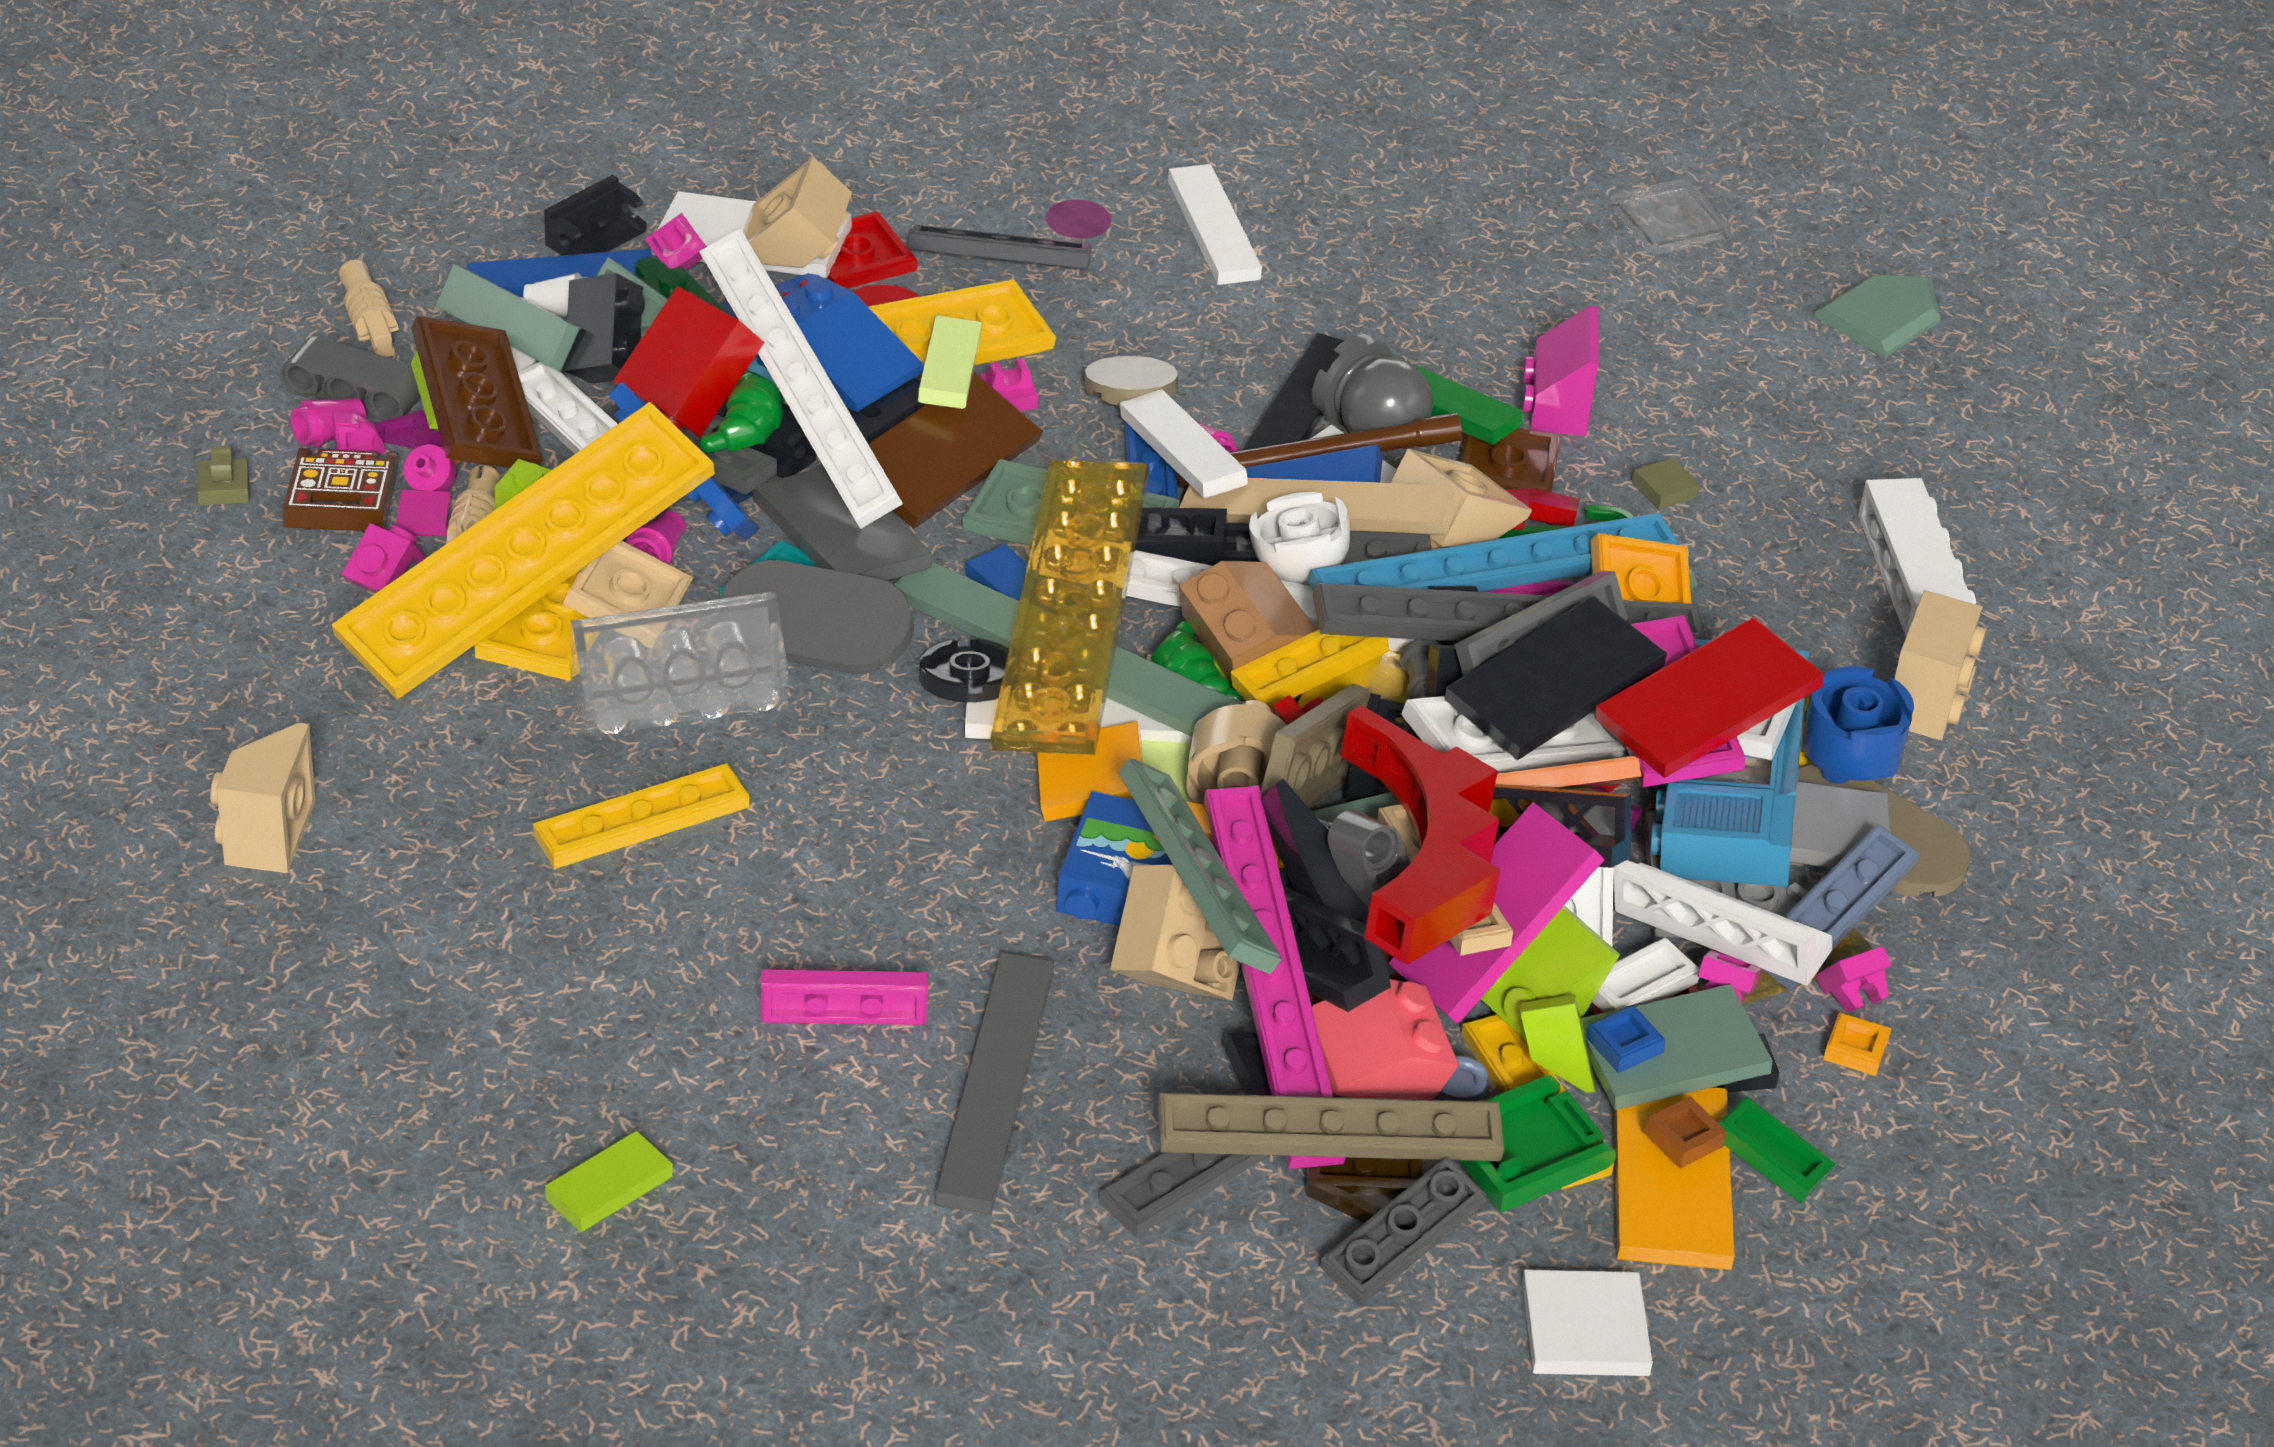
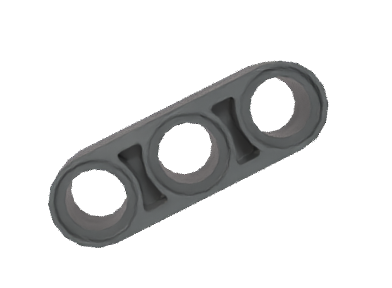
(338, 371)
(1366, 852)

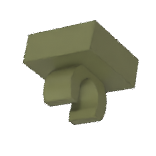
(222, 478)

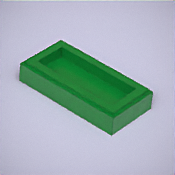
(1775, 1150)

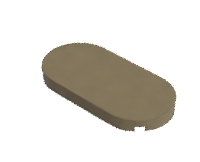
(1942, 848)

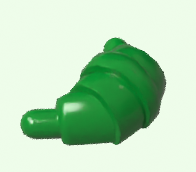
(750, 417)
(1192, 660)

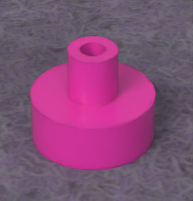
(429, 469)

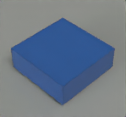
(1625, 1038)

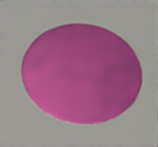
(1078, 219)

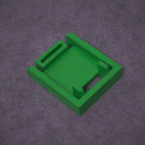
(1542, 1145)

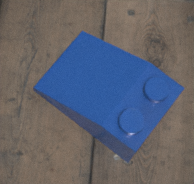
(850, 343)

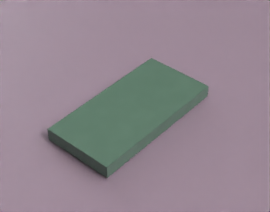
(1012, 499)

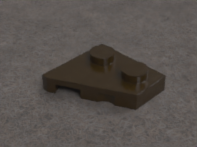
(1362, 1184)

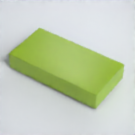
(608, 1181)

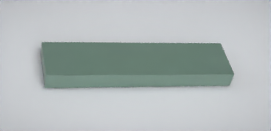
(492, 306)

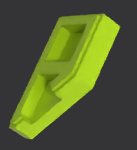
(1558, 1039)

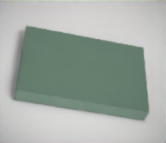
(1705, 1047)

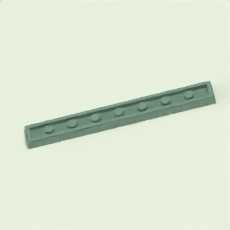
(992, 617)

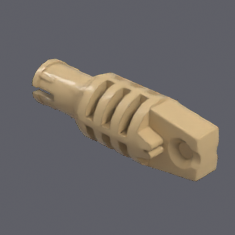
(368, 308)
(474, 502)

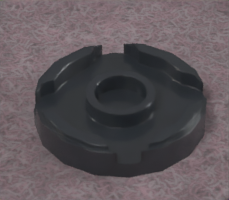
(965, 671)

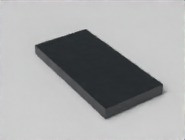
(1555, 677)

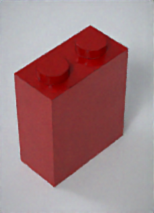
(689, 361)

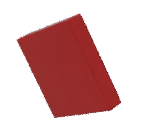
(871, 253)

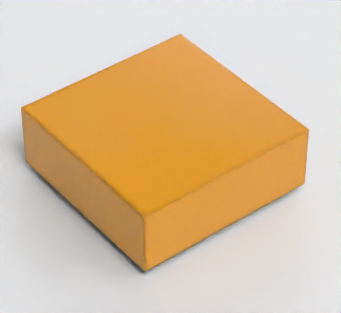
(1857, 1044)

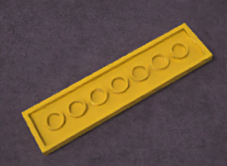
(522, 550)

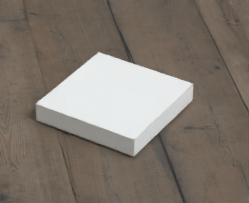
(1586, 1323)

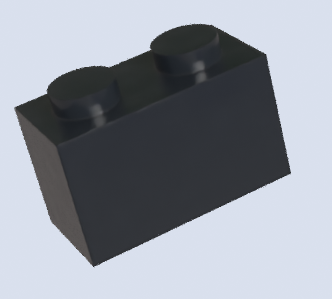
(609, 321)

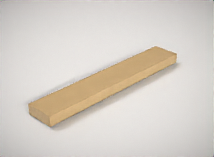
(1369, 504)

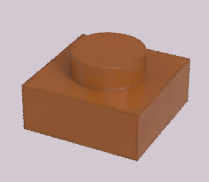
(1685, 1132)

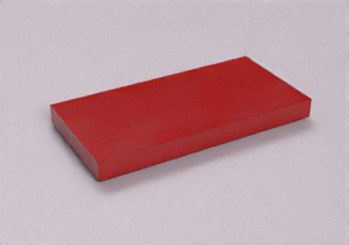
(1709, 697)

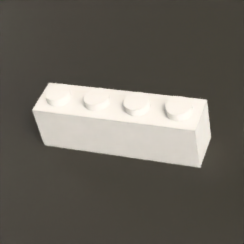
(1910, 545)

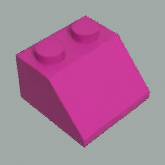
(1563, 375)

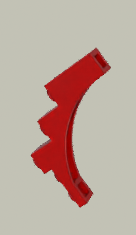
(1450, 805)

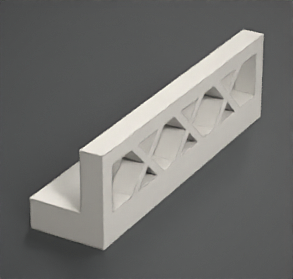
(1720, 922)

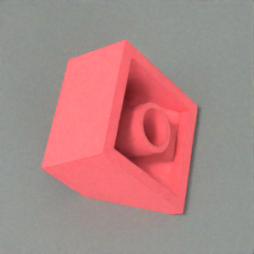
(1386, 1046)

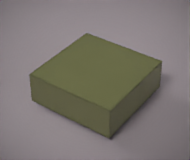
(1665, 483)

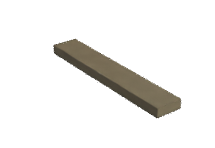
(1330, 1127)

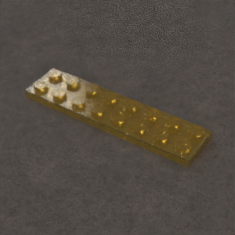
(1070, 608)

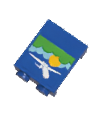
(1102, 857)

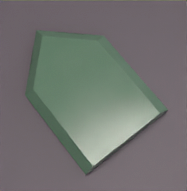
(1884, 312)

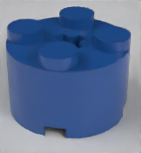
(1857, 725)

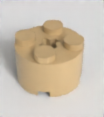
(1231, 748)

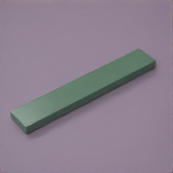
(1200, 866)

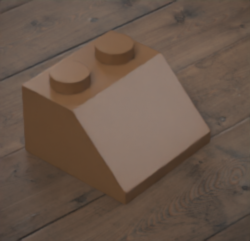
(1241, 612)

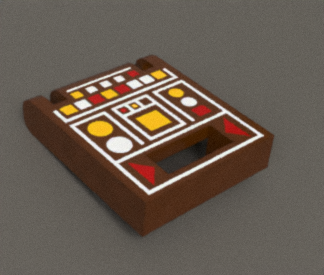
(340, 477)

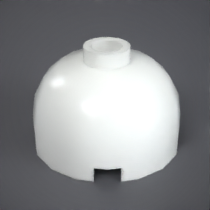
(1301, 535)

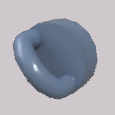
(1467, 1082)

